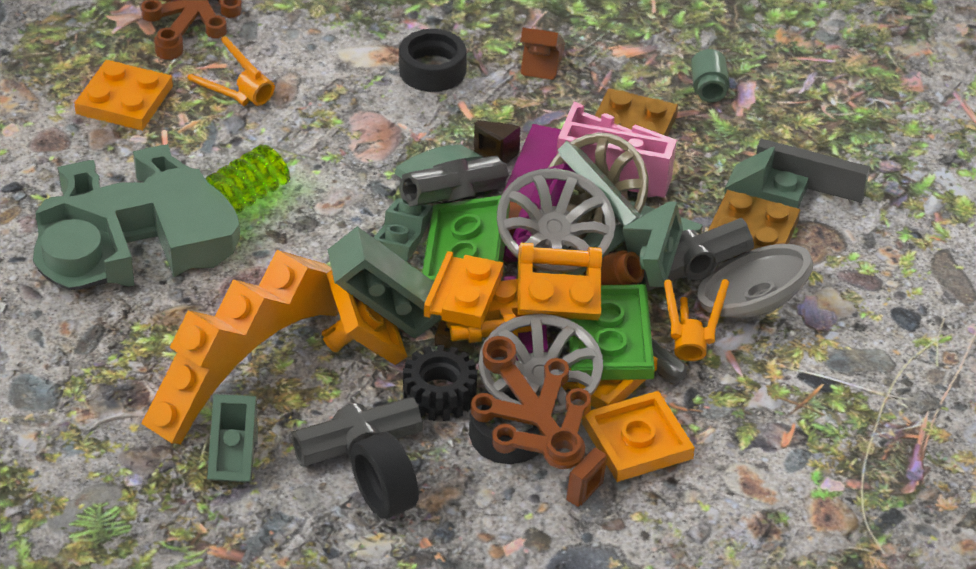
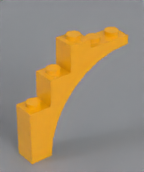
(214, 345)

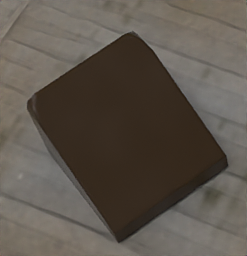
(497, 140)

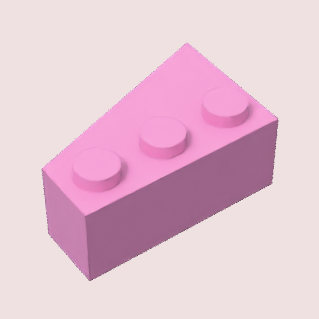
(655, 148)

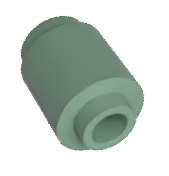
(710, 75)

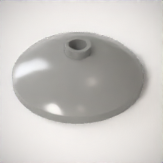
(758, 280)

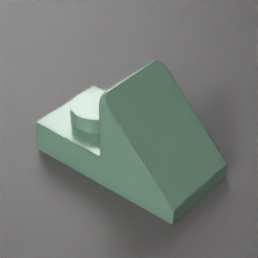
(759, 179)
(655, 241)
(232, 438)

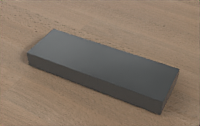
(824, 172)

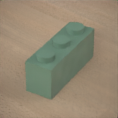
(382, 281)

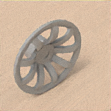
(554, 225)
(532, 364)

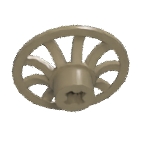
(613, 175)

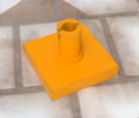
(363, 325)

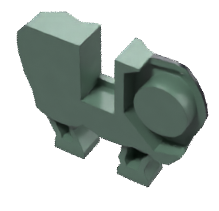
(89, 227)

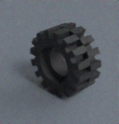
(440, 366)

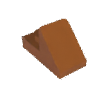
(541, 53)

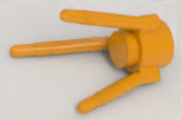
(251, 82)
(689, 334)

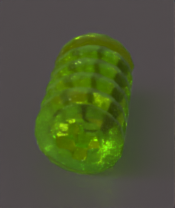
(250, 177)

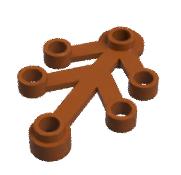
(169, 40)
(533, 409)

